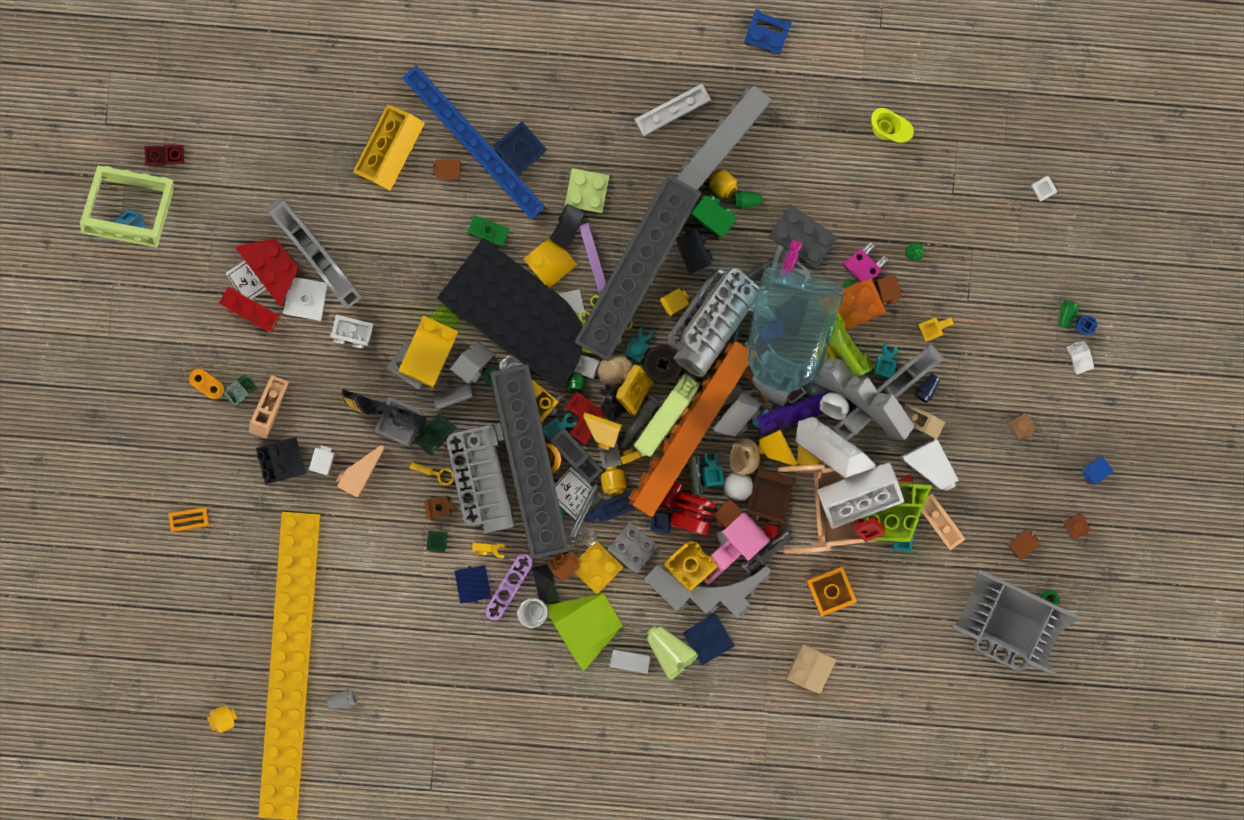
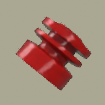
(692, 513)

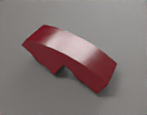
(164, 155)

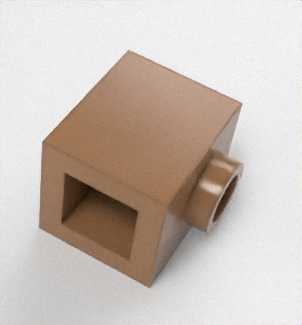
(1021, 426)

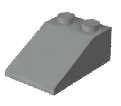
(737, 415)

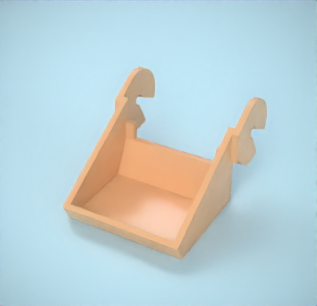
(826, 535)

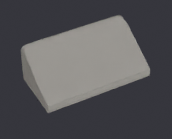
(453, 396)
(630, 661)

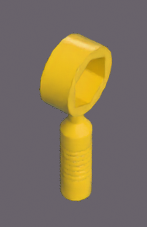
(429, 471)

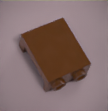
(769, 496)

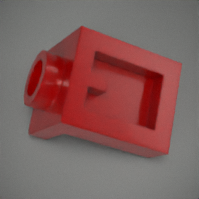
(869, 529)

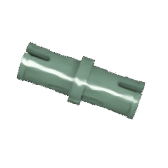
(695, 474)

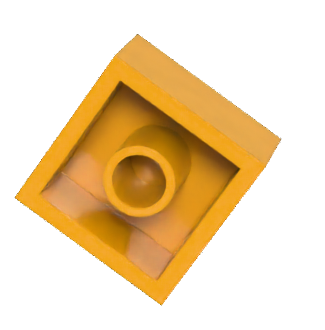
(831, 590)

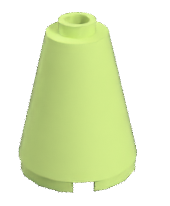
(670, 651)

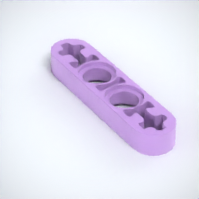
(593, 257)
(511, 588)

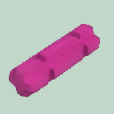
(792, 255)

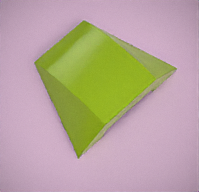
(847, 350)
(902, 518)
(585, 625)

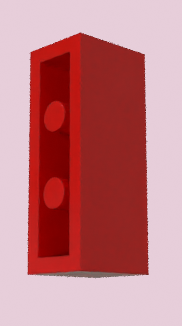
(249, 309)

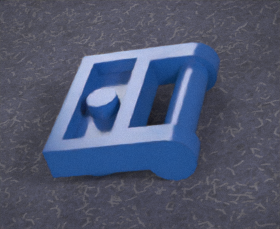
(764, 37)

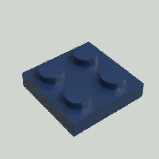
(520, 148)
(708, 639)

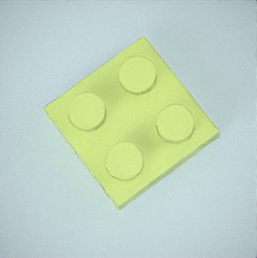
(587, 190)

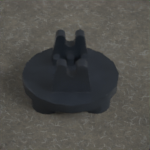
(611, 406)

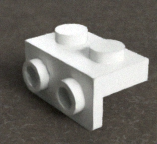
(352, 330)

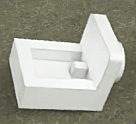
(1080, 357)

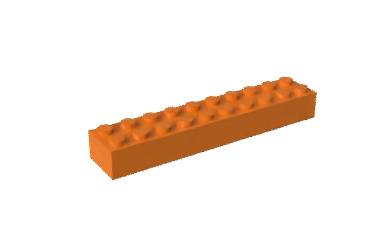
(690, 429)

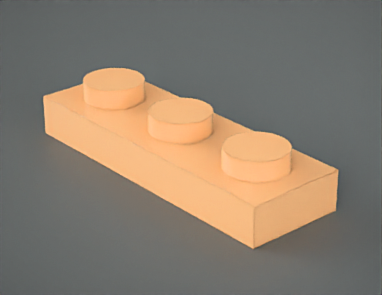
(942, 522)

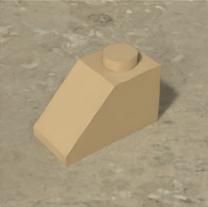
(924, 421)

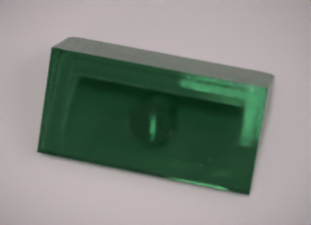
(435, 434)

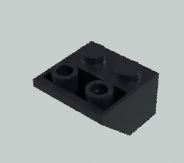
(693, 251)
(280, 460)

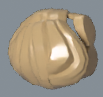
(614, 370)
(744, 456)

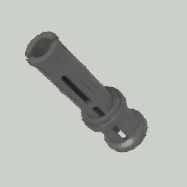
(645, 414)
(759, 559)

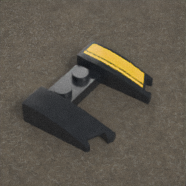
(366, 405)

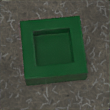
(437, 541)

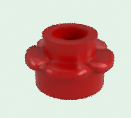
(772, 530)

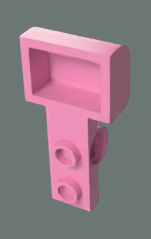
(743, 539)

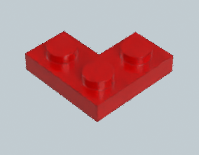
(579, 406)

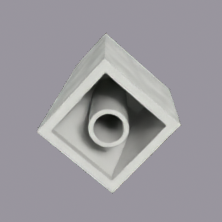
(931, 464)

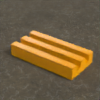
(204, 516)

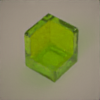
(444, 316)

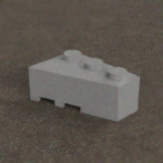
(472, 362)

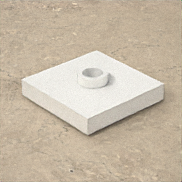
(306, 299)

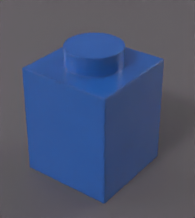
(1096, 470)

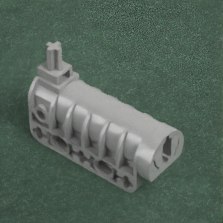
(714, 320)
(484, 477)

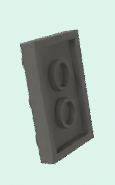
(799, 227)

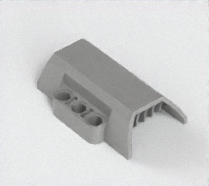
(1012, 621)

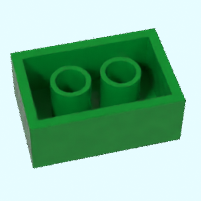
(713, 217)

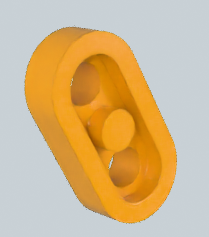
(206, 383)

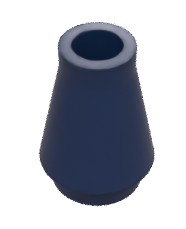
(927, 388)

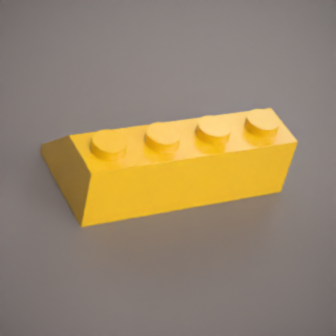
(389, 147)

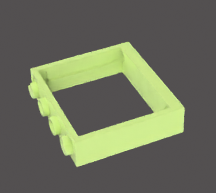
(120, 231)
(667, 415)

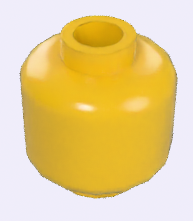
(722, 184)
(613, 481)
(221, 719)

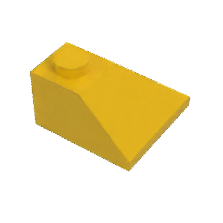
(550, 262)
(602, 430)
(776, 448)

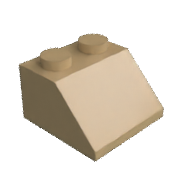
(810, 668)

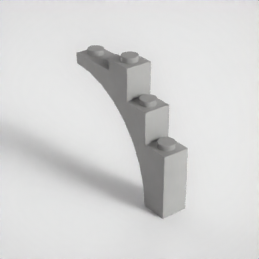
(314, 252)
(895, 385)
(860, 391)
(706, 596)

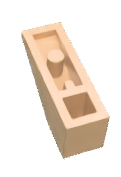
(268, 407)
(357, 475)

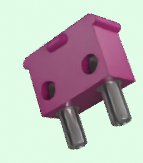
(861, 268)

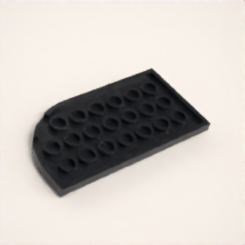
(516, 312)

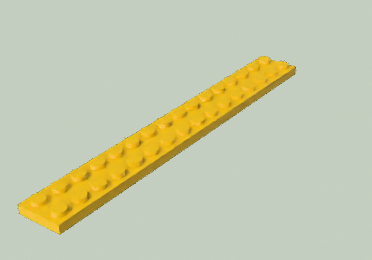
(289, 665)

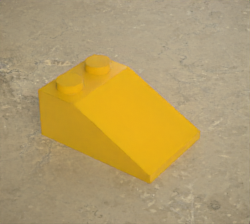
(428, 351)

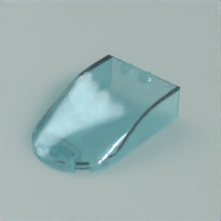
(791, 328)

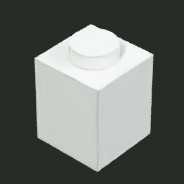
(322, 460)

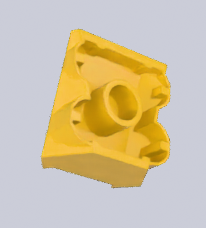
(690, 565)

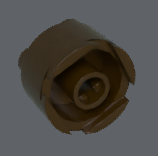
(652, 360)

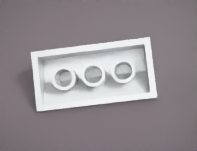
(831, 448)
(860, 495)

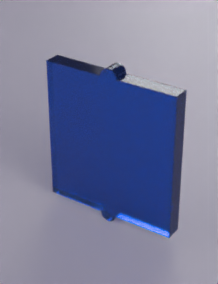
(472, 584)

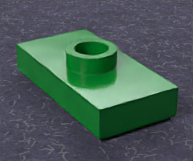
(488, 230)

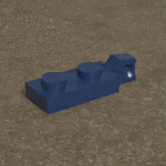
(612, 508)

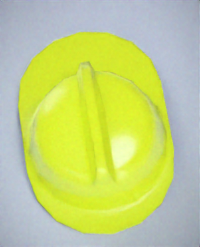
(891, 126)

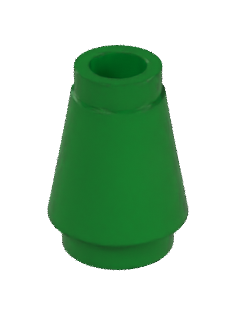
(746, 199)
(1067, 313)

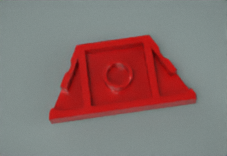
(271, 265)

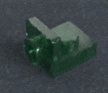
(239, 390)

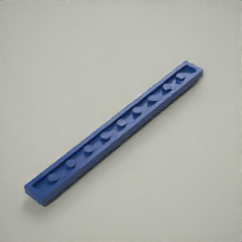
(473, 142)

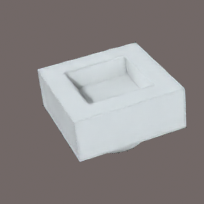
(1044, 188)

